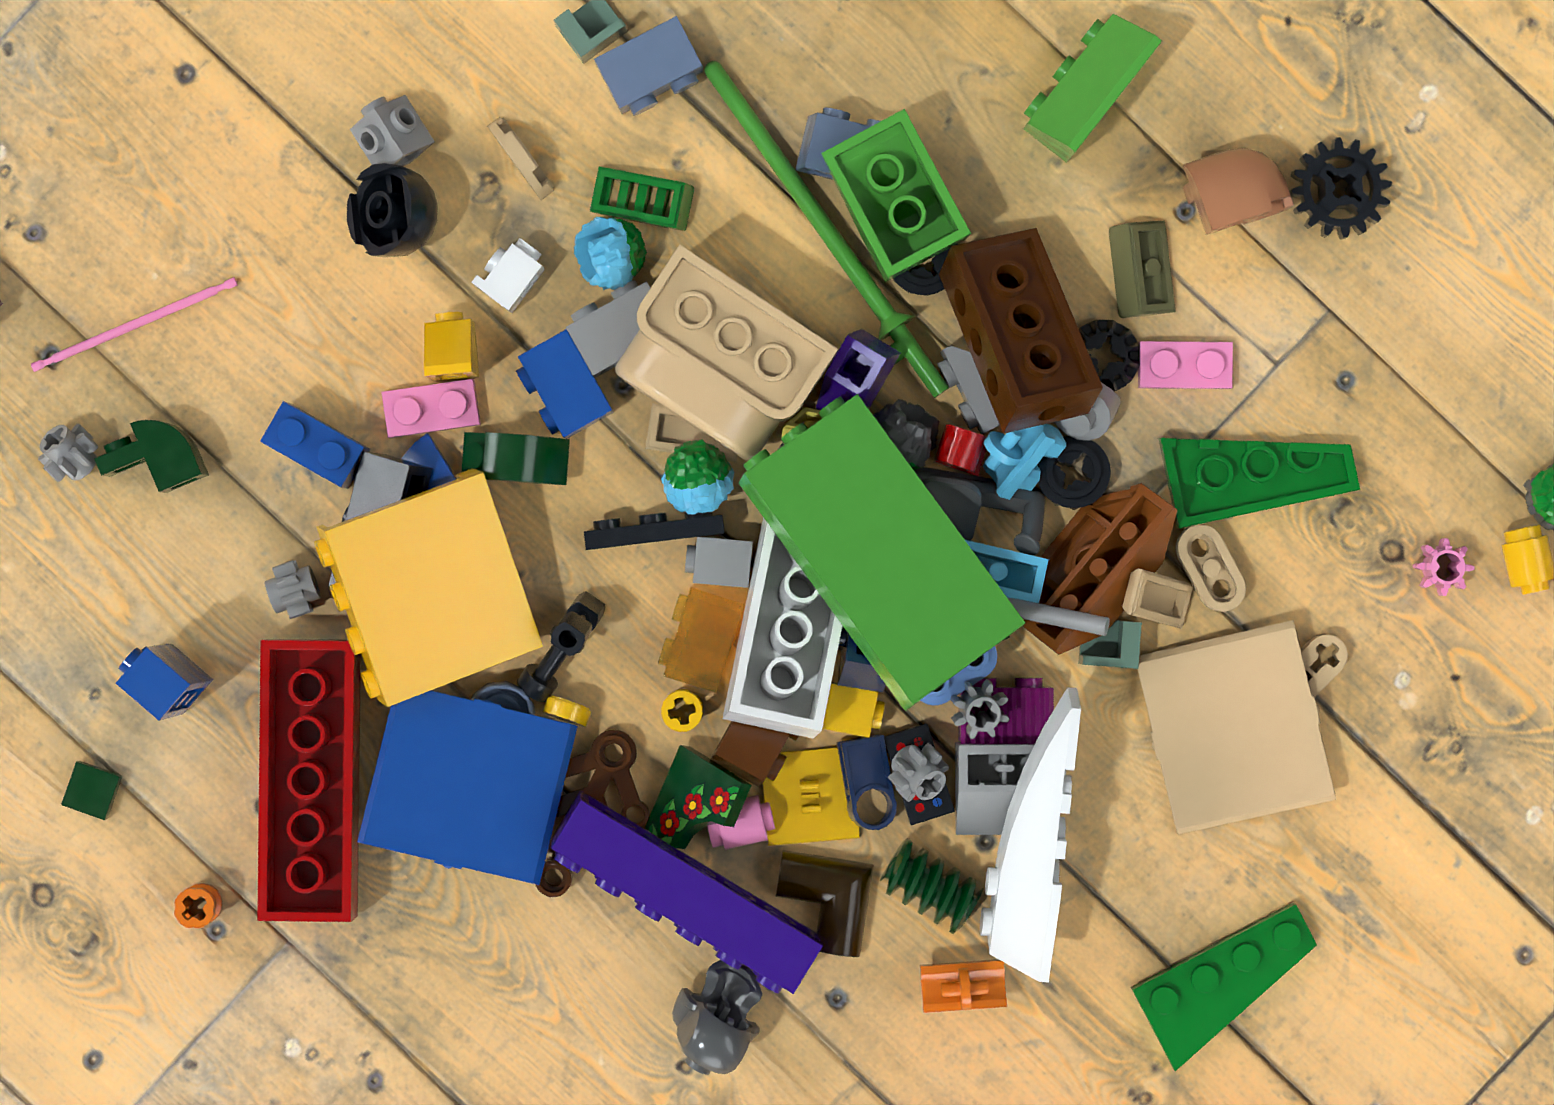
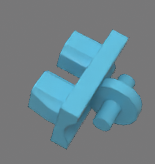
(1016, 456)

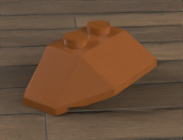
(1096, 556)

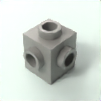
(391, 132)

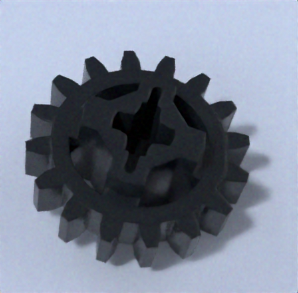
(1354, 202)

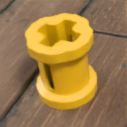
(675, 723)

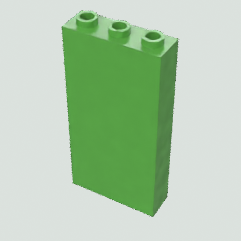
(879, 550)

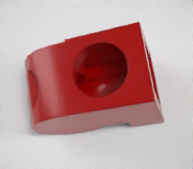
(961, 450)

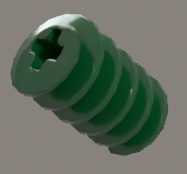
(931, 886)

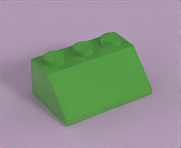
(1089, 84)

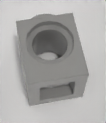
(719, 562)

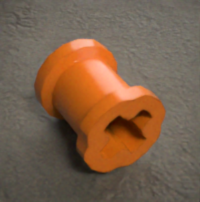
(211, 908)

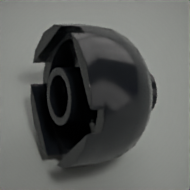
(391, 211)

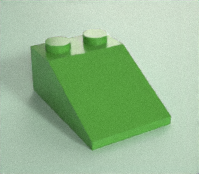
(895, 195)

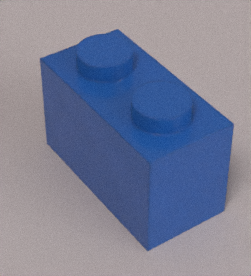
(564, 385)
(314, 444)

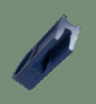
(866, 768)

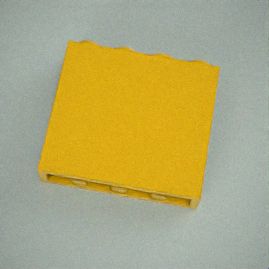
(428, 589)

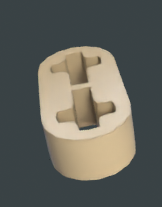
(1324, 672)

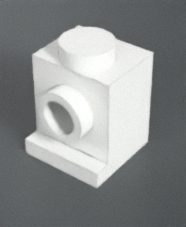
(511, 274)

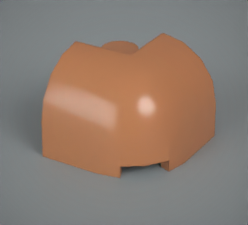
(1235, 188)

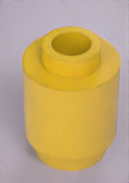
(1528, 559)

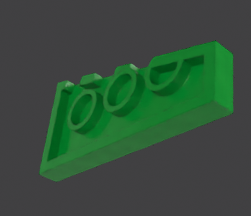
(1237, 478)
(1215, 985)

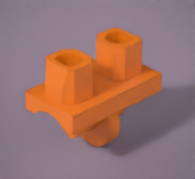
(963, 985)

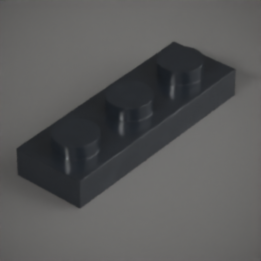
(652, 529)

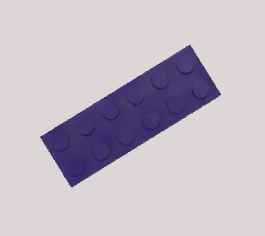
(685, 892)

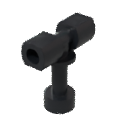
(567, 639)

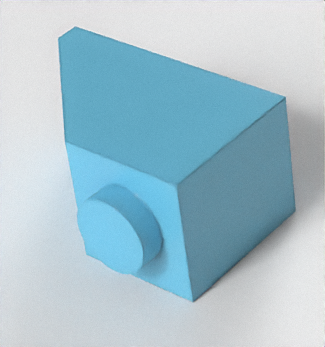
(1016, 573)

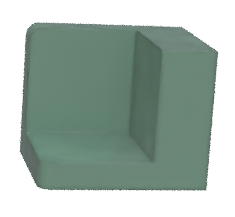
(590, 28)
(1116, 649)

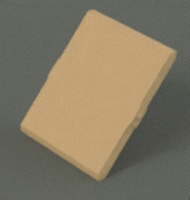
(1235, 727)

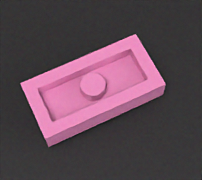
(1185, 365)
(431, 408)

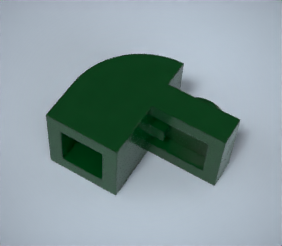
(165, 449)
(517, 457)

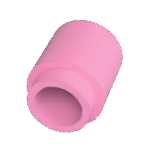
(750, 826)

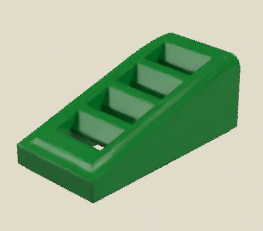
(679, 208)

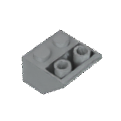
(985, 785)

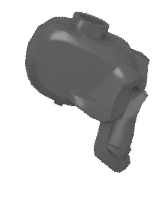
(714, 1023)

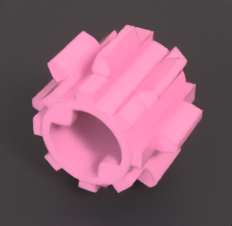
(1456, 567)

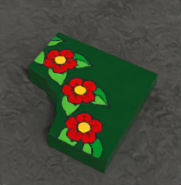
(695, 796)

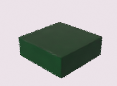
(91, 790)

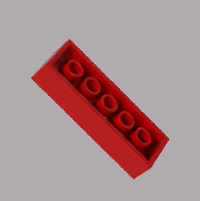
(308, 781)

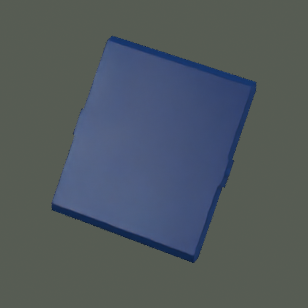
(468, 785)

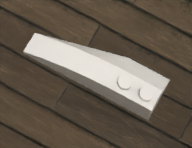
(1033, 839)

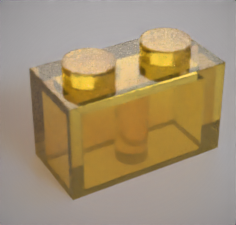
(701, 639)

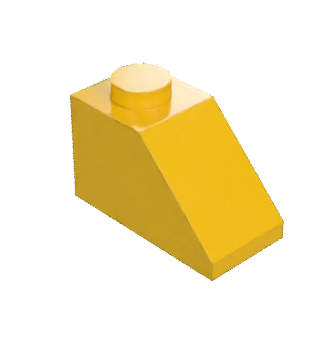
(450, 347)

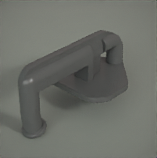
(965, 494)

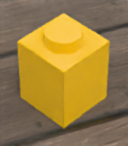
(853, 710)

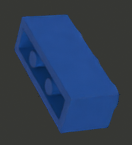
(162, 680)

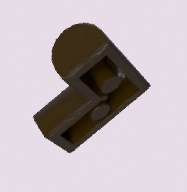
(841, 890)

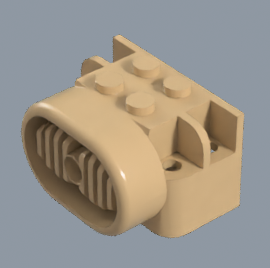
(721, 355)

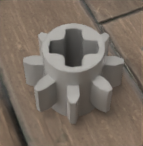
(68, 452)
(292, 589)
(984, 720)
(918, 772)

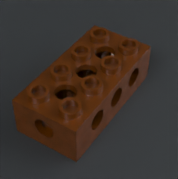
(1020, 330)

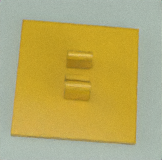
(809, 799)

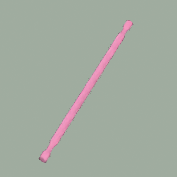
(134, 324)

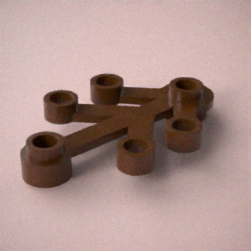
(603, 773)

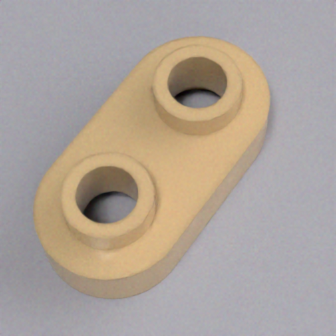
(1210, 567)

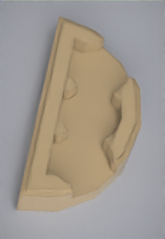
(521, 157)

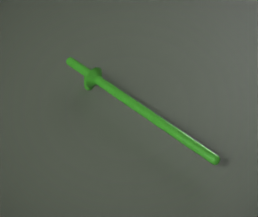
(891, 321)

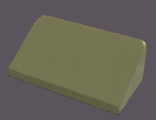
(1141, 269)

